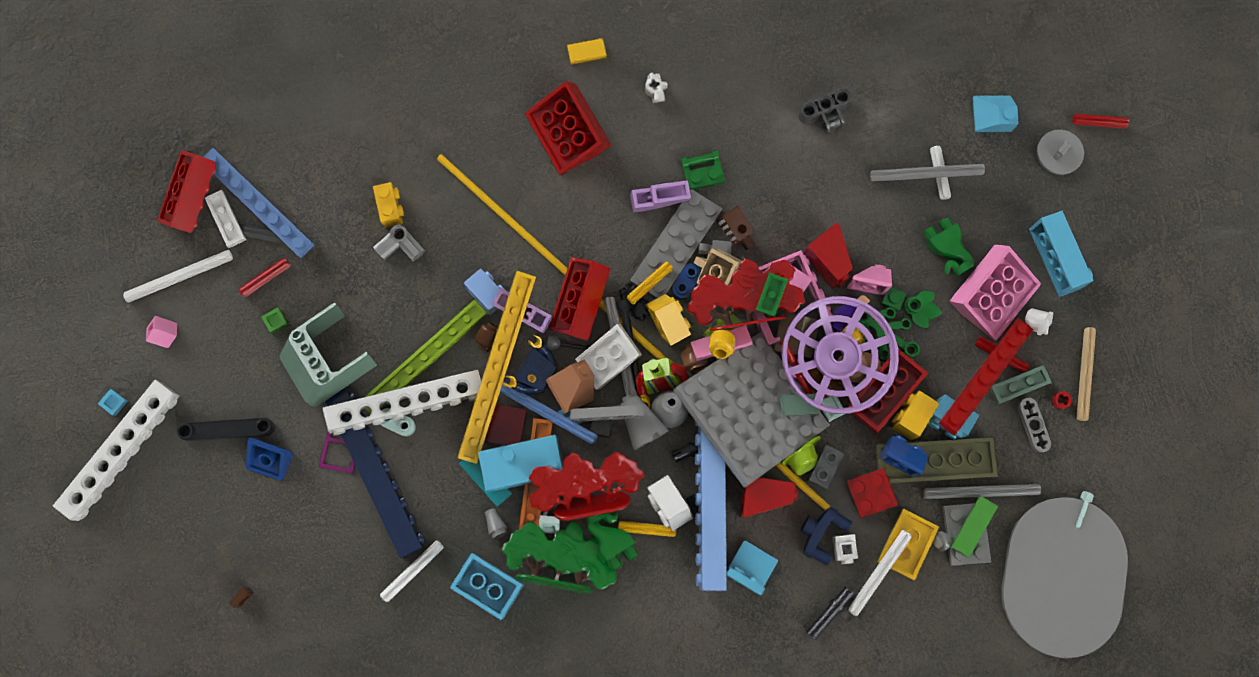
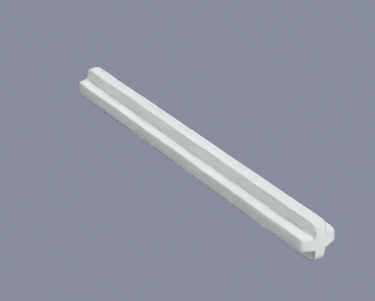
(178, 276)

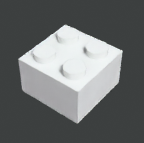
(669, 502)

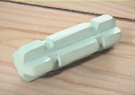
(1087, 497)

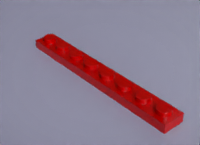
(985, 377)

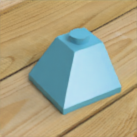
(995, 113)

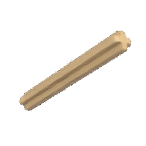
(1086, 374)

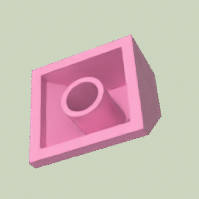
(872, 280)

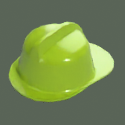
(804, 458)

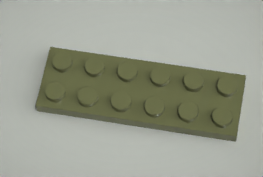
(948, 460)

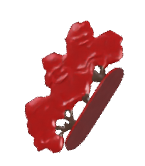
(742, 294)

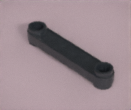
(225, 429)

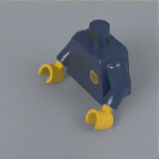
(534, 371)

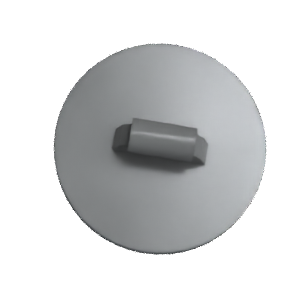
(1060, 152)

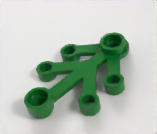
(894, 325)

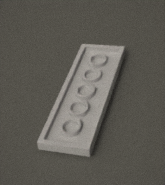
(678, 241)

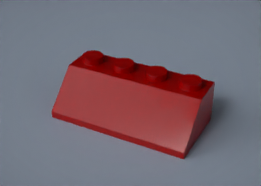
(187, 191)
(579, 298)

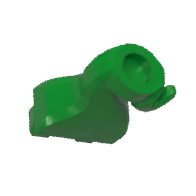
(949, 245)
(611, 540)

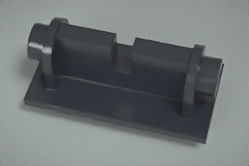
(639, 308)

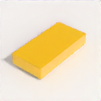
(586, 51)

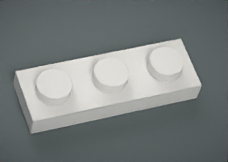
(225, 218)

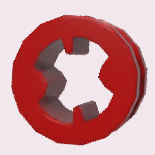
(1067, 396)

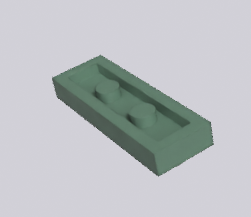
(1020, 384)

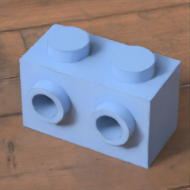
(483, 289)

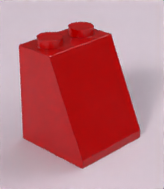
(830, 257)
(766, 495)

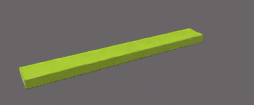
(431, 350)

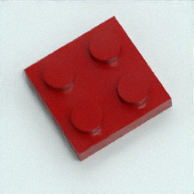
(872, 492)

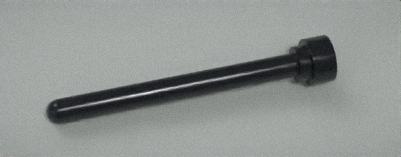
(624, 308)

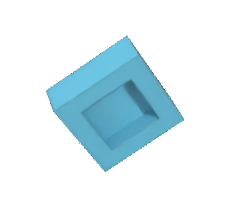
(112, 402)

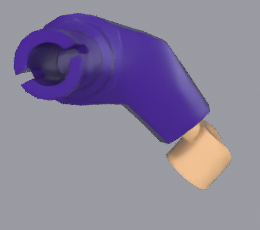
(845, 310)

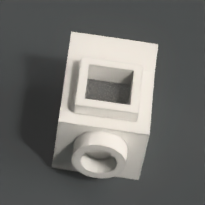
(845, 548)

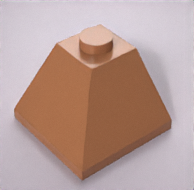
(573, 386)

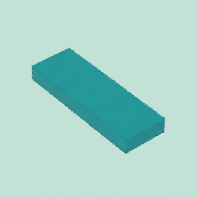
(475, 472)

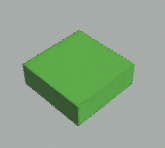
(274, 320)

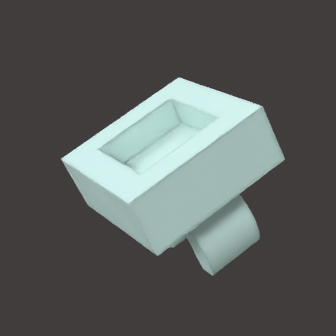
(549, 523)

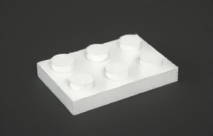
(610, 355)

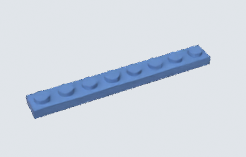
(259, 205)

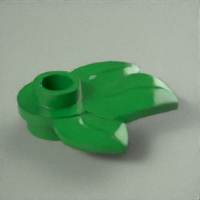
(924, 308)

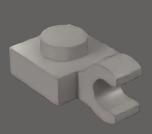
(722, 245)

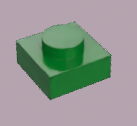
(893, 298)

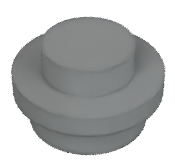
(942, 541)

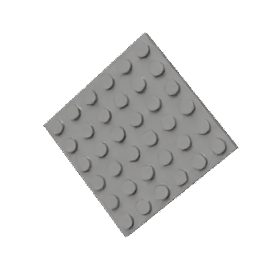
(742, 413)

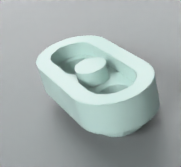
(396, 425)

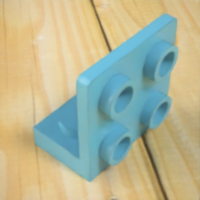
(751, 567)

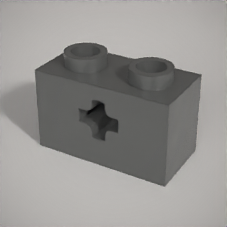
(825, 468)

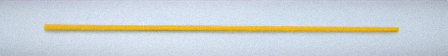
(563, 269)

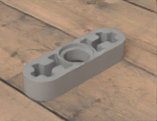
(1038, 417)

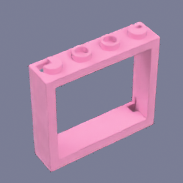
(815, 292)

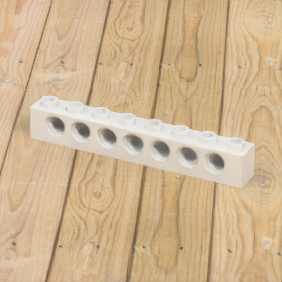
(334, 412)
(68, 501)

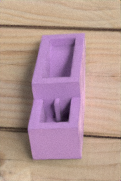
(660, 196)

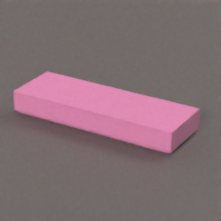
(701, 346)

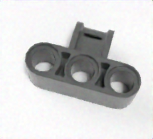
(830, 117)

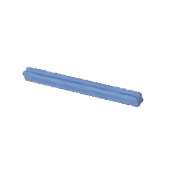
(550, 414)

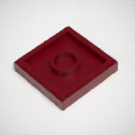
(506, 425)

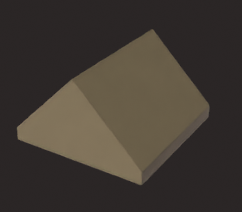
(801, 326)

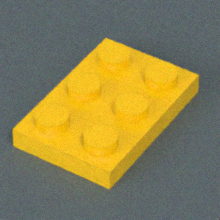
(915, 551)

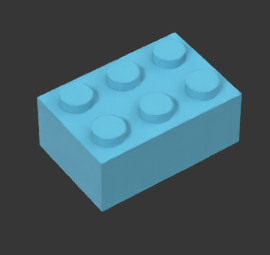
(487, 586)

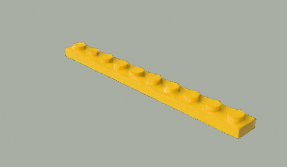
(496, 367)

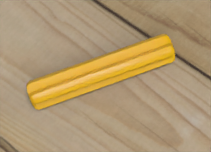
(650, 282)
(645, 528)

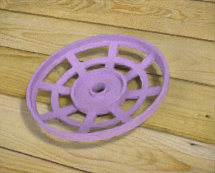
(850, 350)

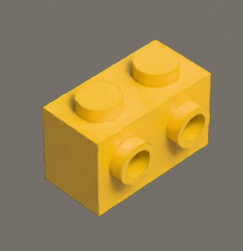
(387, 204)

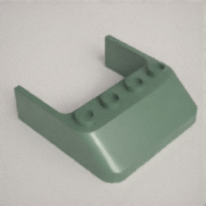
(308, 366)

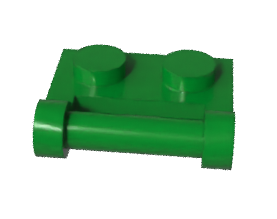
(704, 176)

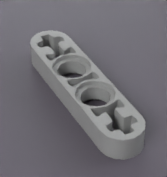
(607, 413)

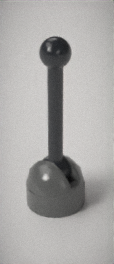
(554, 343)

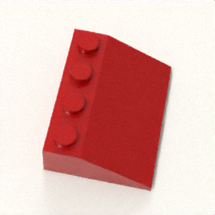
(567, 128)

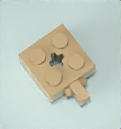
(719, 265)

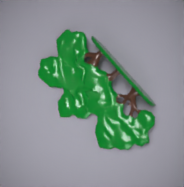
(565, 553)

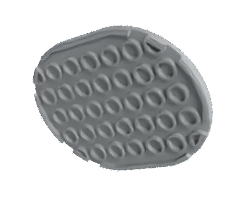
(1063, 581)

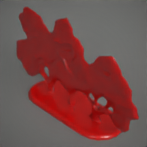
(580, 480)

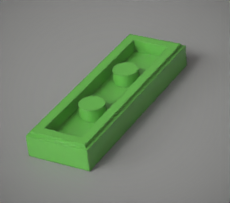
(974, 526)

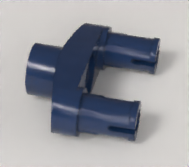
(816, 529)

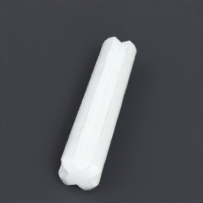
(942, 182)

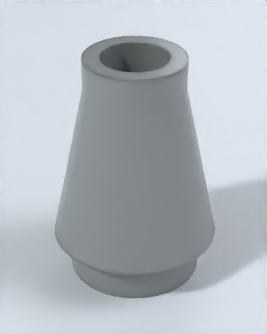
(495, 524)

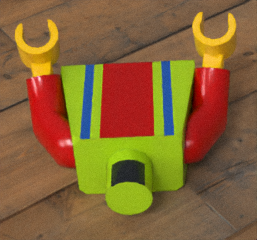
(658, 377)

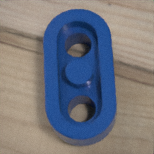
(687, 281)

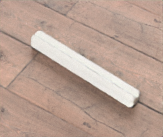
(411, 571)

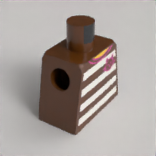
(736, 220)

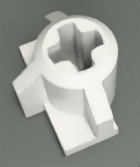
(654, 87)
(1039, 320)

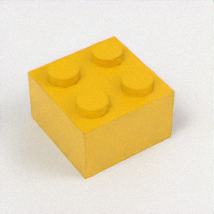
(668, 319)
(915, 415)

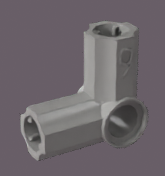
(390, 244)

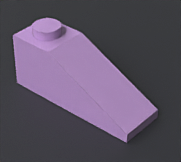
(533, 316)

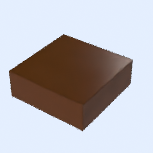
(241, 597)

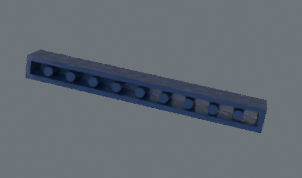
(379, 483)

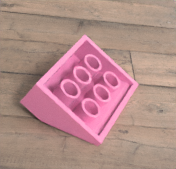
(995, 291)

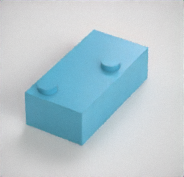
(1061, 254)
(513, 464)

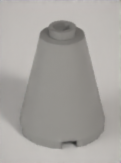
(669, 415)
(642, 429)

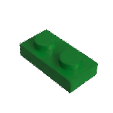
(772, 294)

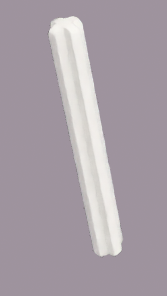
(879, 573)

